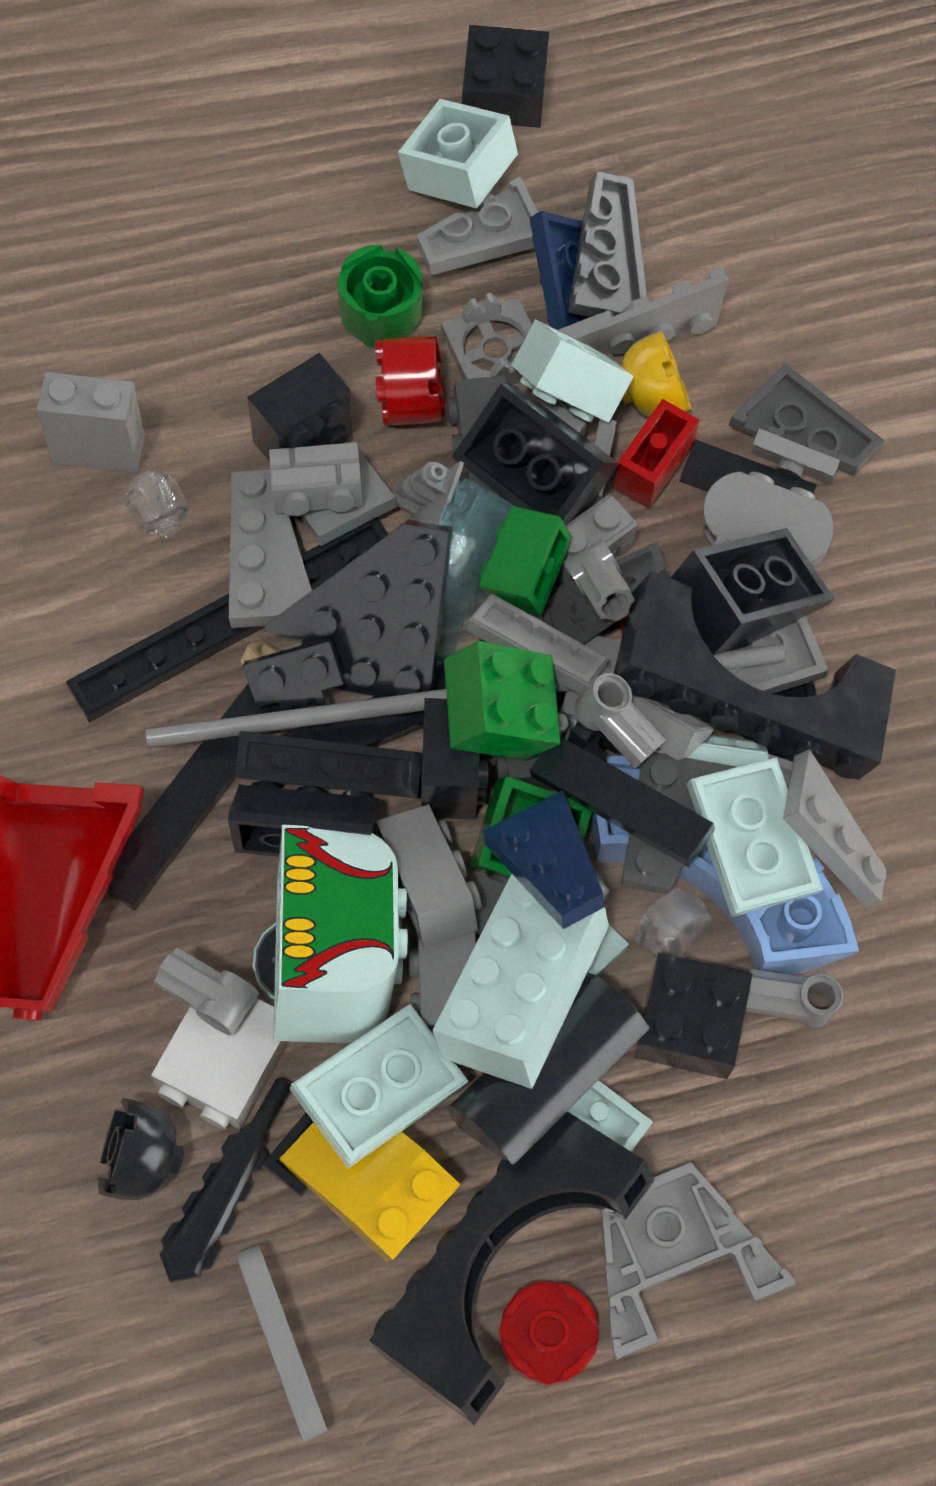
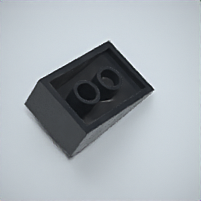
(750, 588)

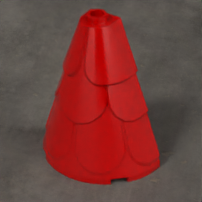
(53, 876)

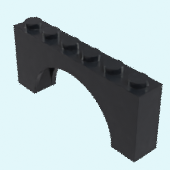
(671, 664)
(433, 1323)

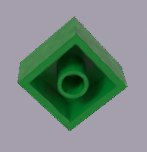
(501, 701)

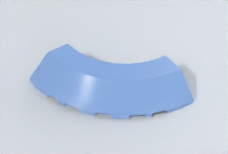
(779, 937)

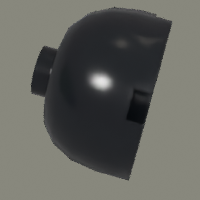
(139, 1152)

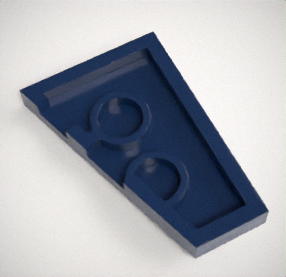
(549, 859)

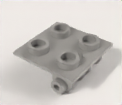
(428, 491)

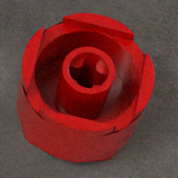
(410, 380)

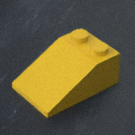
(379, 1197)

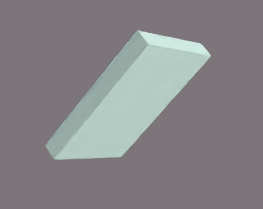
(752, 845)
(378, 1086)

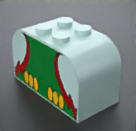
(336, 935)

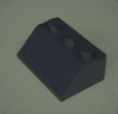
(534, 456)
(263, 808)

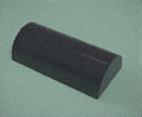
(591, 1040)

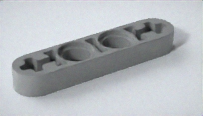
(281, 1343)

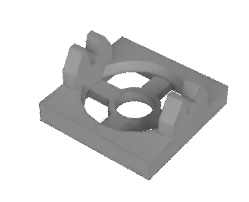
(481, 317)

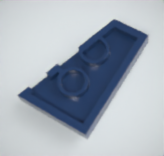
(556, 249)

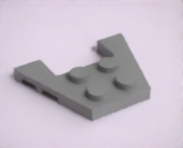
(671, 1232)

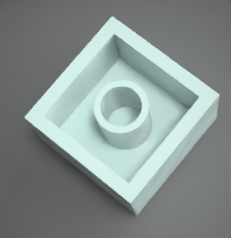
(458, 153)
(571, 373)

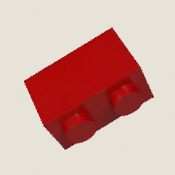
(655, 453)

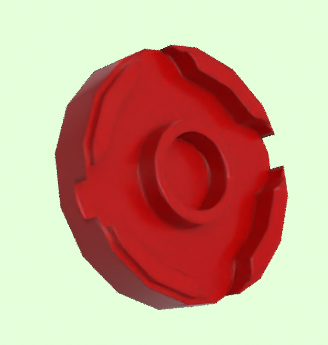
(548, 1332)

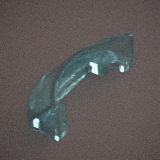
(475, 522)

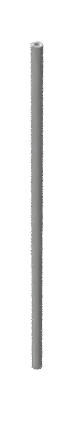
(379, 706)

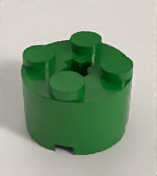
(380, 294)

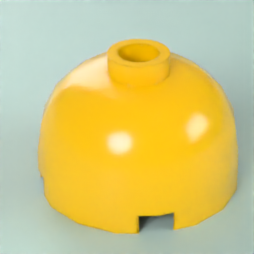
(654, 375)

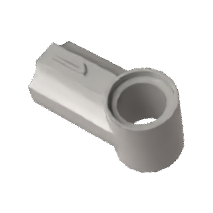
(601, 580)
(619, 719)
(216, 996)
(787, 996)

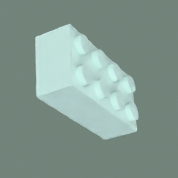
(517, 988)

